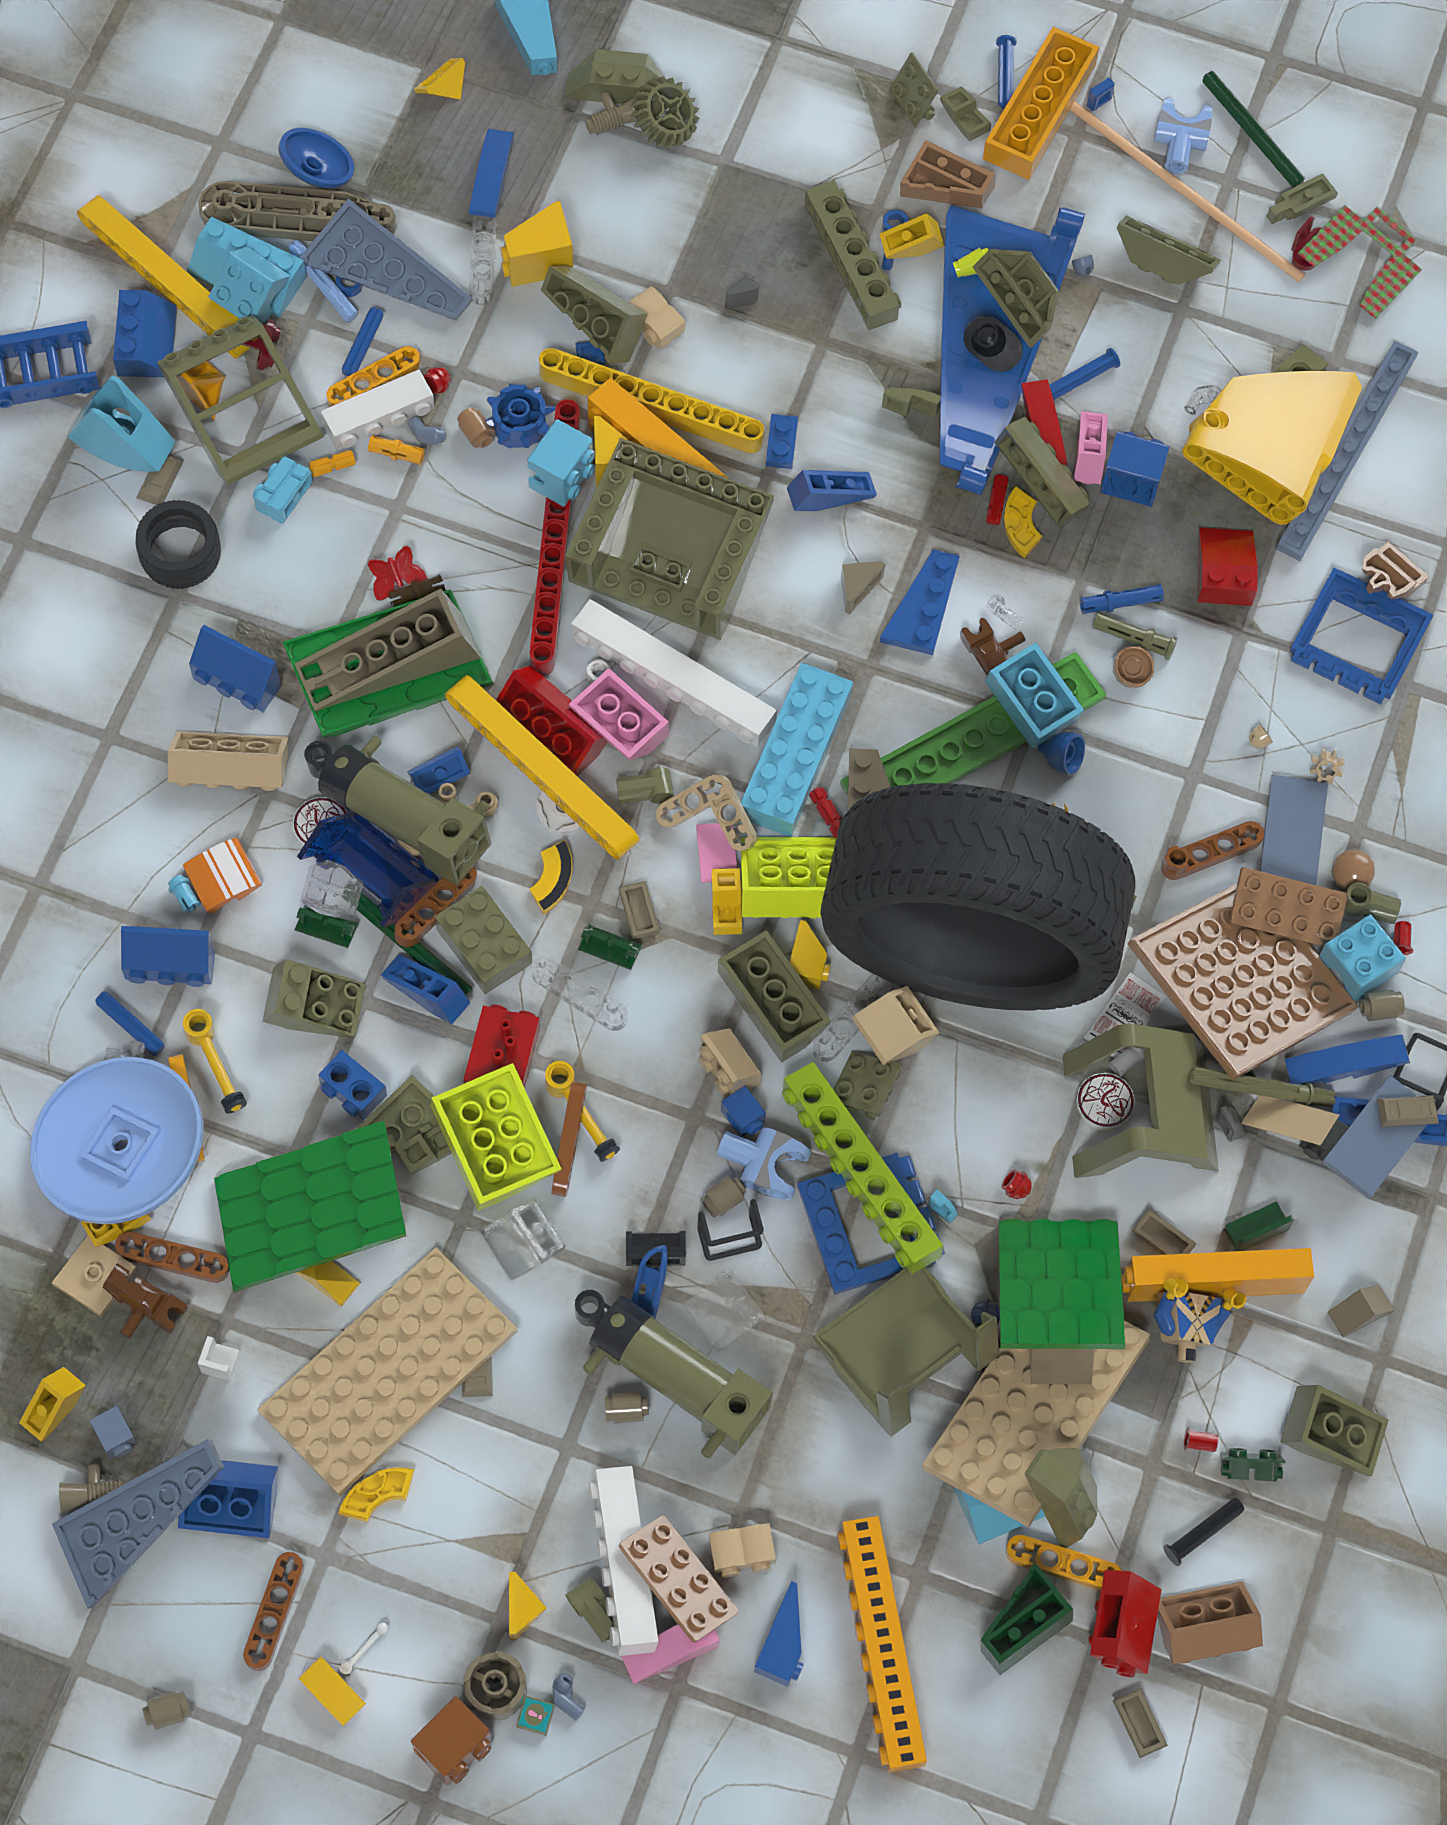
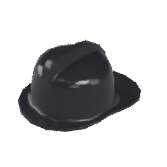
(993, 343)

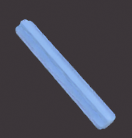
(326, 285)

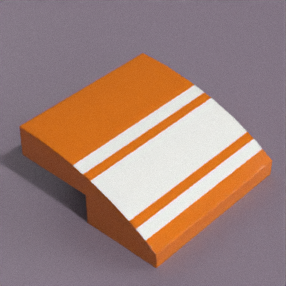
(222, 874)

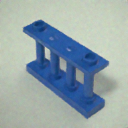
(49, 341)

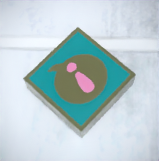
(535, 1715)

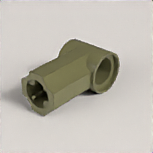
(653, 786)
(1378, 905)
(590, 1603)

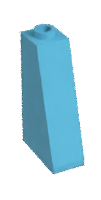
(532, 32)

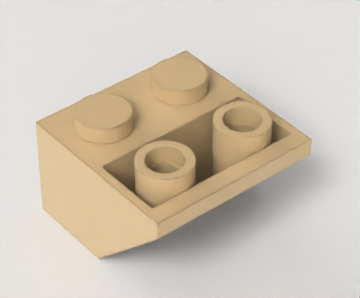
(895, 1025)
(728, 1062)

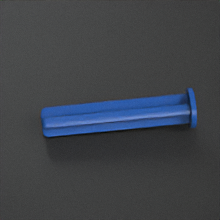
(1005, 68)
(1085, 373)

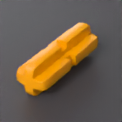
(325, 464)

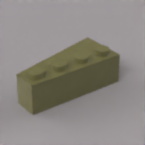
(595, 310)

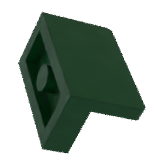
(1257, 1227)

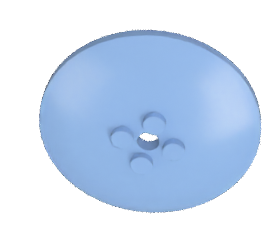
(96, 1109)

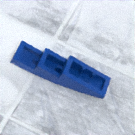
(491, 173)
(1348, 1060)
(1351, 1107)

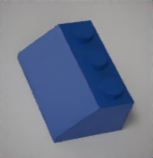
(143, 333)
(234, 669)
(167, 955)
(235, 1501)

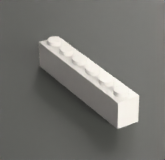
(629, 1594)

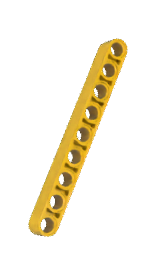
(157, 268)
(664, 398)
(542, 767)

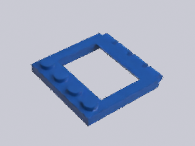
(1378, 606)
(830, 1233)

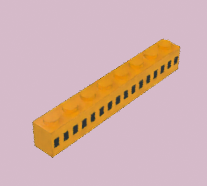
(883, 1645)

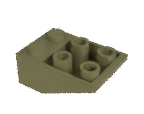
(313, 1000)

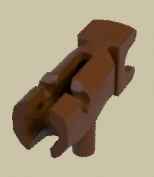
(986, 647)
(143, 1300)

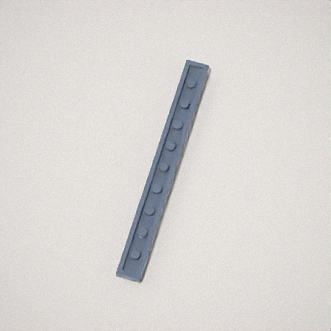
(1352, 444)

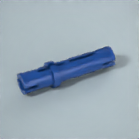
(1112, 600)

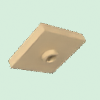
(86, 1273)

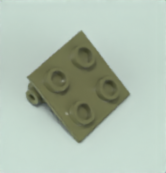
(914, 91)
(866, 1083)

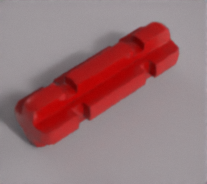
(997, 499)
(826, 809)

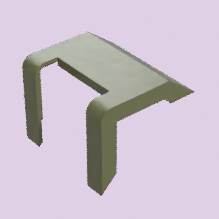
(1178, 1109)
(901, 1340)

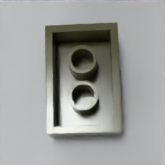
(483, 940)

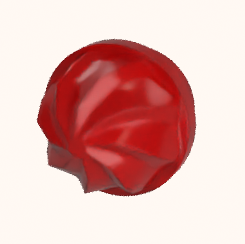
(437, 379)
(1016, 1184)

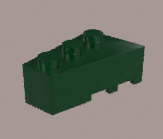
(1026, 1621)

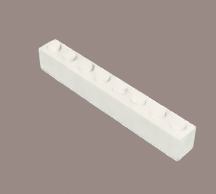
(673, 673)

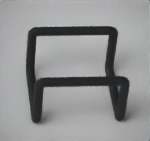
(1439, 1097)
(757, 1227)

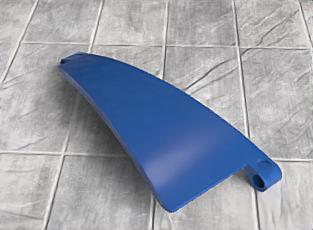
(973, 397)

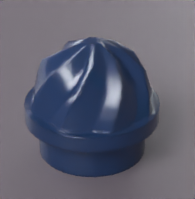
(985, 1306)

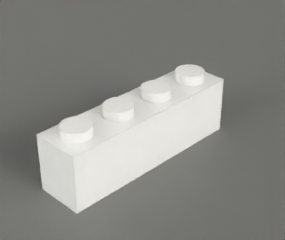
(377, 410)

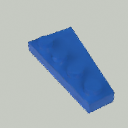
(922, 610)

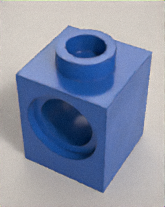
(743, 1112)

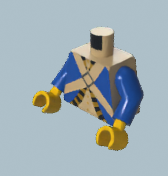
(1192, 1318)

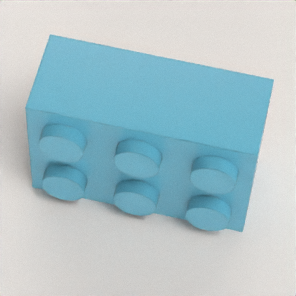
(1034, 695)

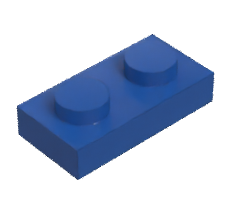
(781, 441)
(440, 770)

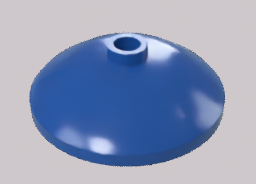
(316, 158)

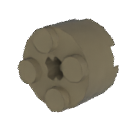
(493, 1667)

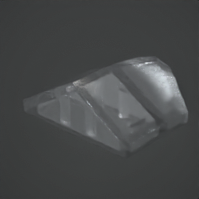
(332, 890)

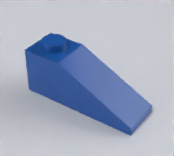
(829, 489)
(427, 988)
(783, 1645)

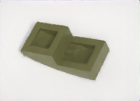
(964, 114)
(902, 399)
(424, 1150)

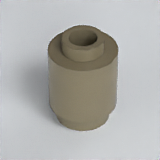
(1382, 1005)
(723, 1196)
(626, 1407)
(166, 1710)

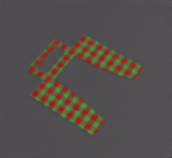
(1342, 230)

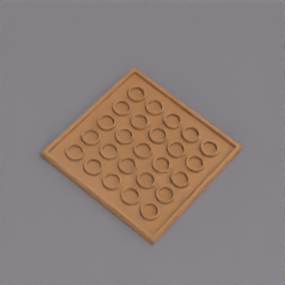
(1239, 985)

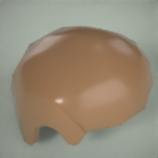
(1133, 667)
(1352, 868)

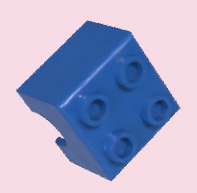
(1134, 468)

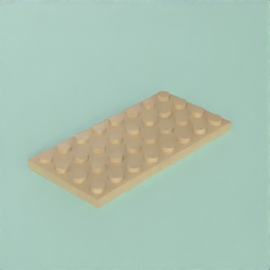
(387, 1371)
(1011, 1420)

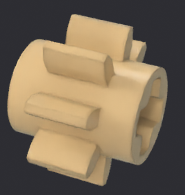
(1323, 759)

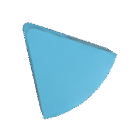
(121, 440)

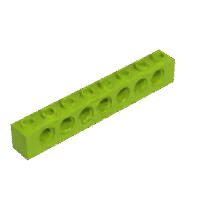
(811, 1083)

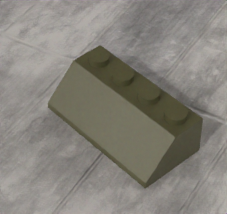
(1042, 471)
(773, 995)

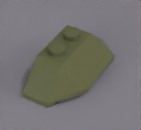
(610, 72)
(1163, 253)
(1020, 290)
(1065, 1492)

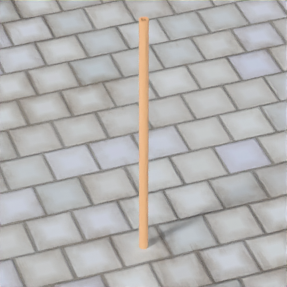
(1187, 192)

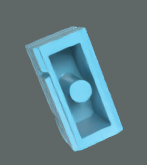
(282, 489)

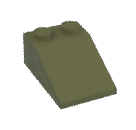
(1334, 1429)

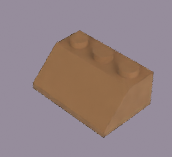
(1209, 1623)

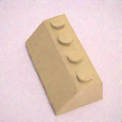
(227, 760)

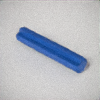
(362, 341)
(129, 1023)

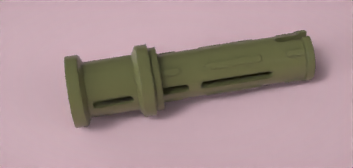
(1147, 639)

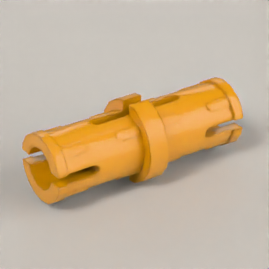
(396, 450)

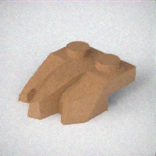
(1392, 572)

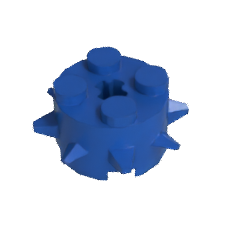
(519, 416)

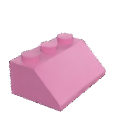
(621, 716)

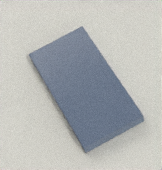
(1294, 828)
(1370, 1151)

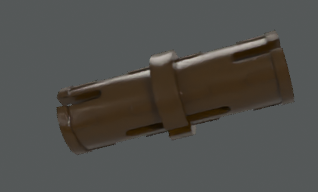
(416, 590)

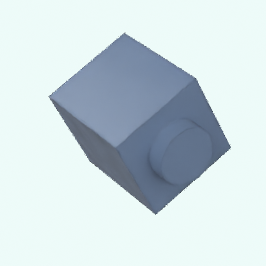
(113, 1433)

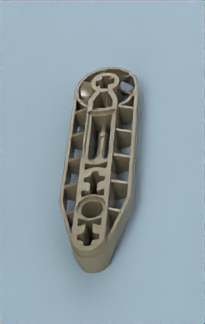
(282, 210)

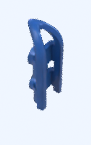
(654, 1279)

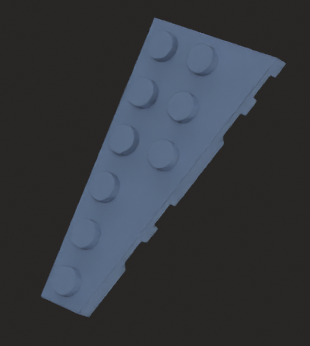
(371, 256)
(121, 1526)

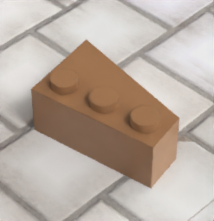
(946, 178)

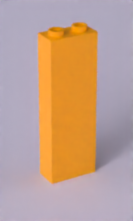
(1212, 1273)

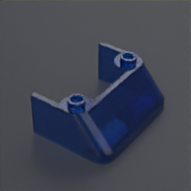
(374, 859)

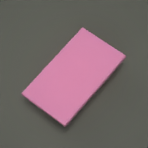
(713, 850)

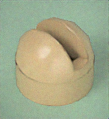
(1259, 737)

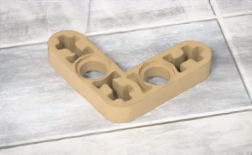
(717, 803)

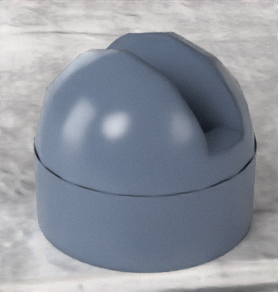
(1083, 265)

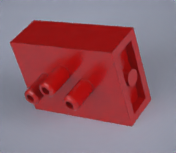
(501, 1040)
(1125, 1622)

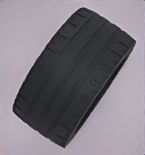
(175, 515)

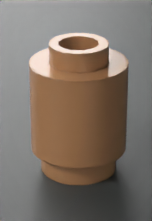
(475, 428)

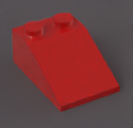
(1226, 567)

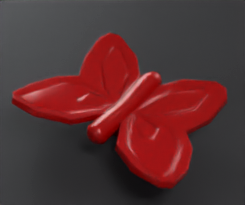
(393, 571)

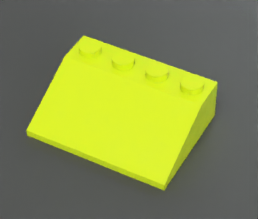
(785, 876)
(494, 1136)

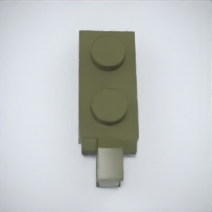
(1302, 199)

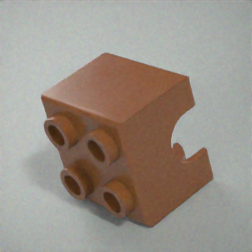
(452, 1741)

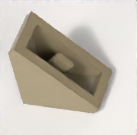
(858, 582)
(1360, 1310)

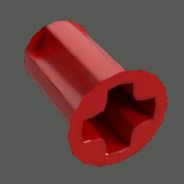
(1402, 937)
(1200, 1441)

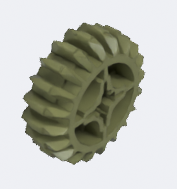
(650, 106)

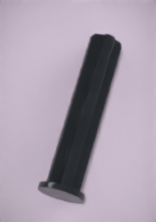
(1203, 1531)

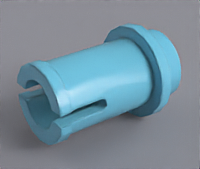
(183, 893)

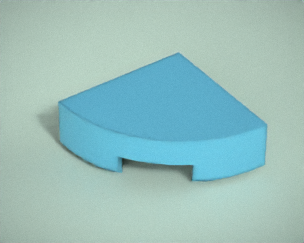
(942, 1206)

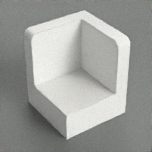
(218, 1360)

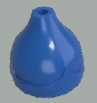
(1064, 752)

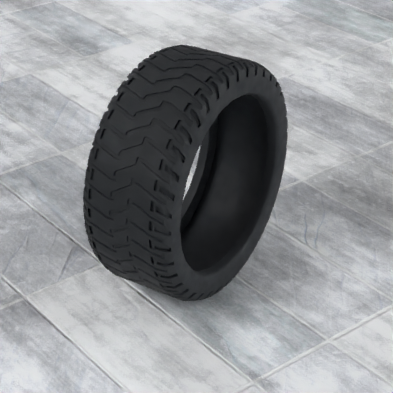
(978, 897)

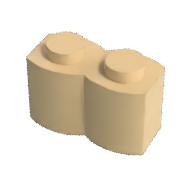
(662, 322)
(742, 1549)

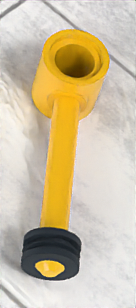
(233, 1100)
(605, 1148)

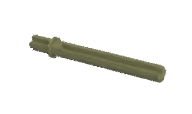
(1264, 1087)

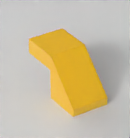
(726, 901)

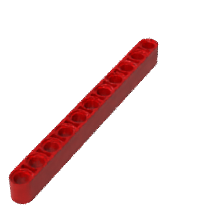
(552, 571)

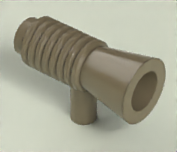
(611, 117)
(78, 1495)

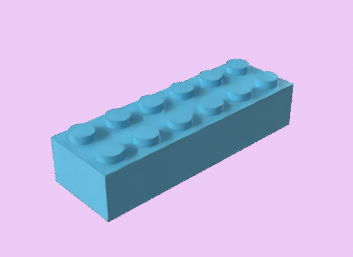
(796, 749)

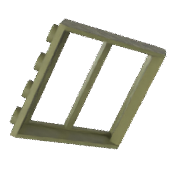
(265, 451)

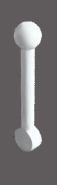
(346, 1667)

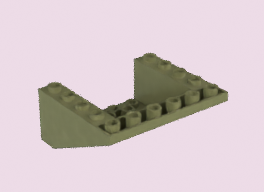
(668, 538)

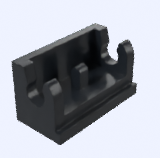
(640, 1243)

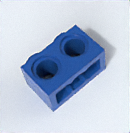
(357, 1081)

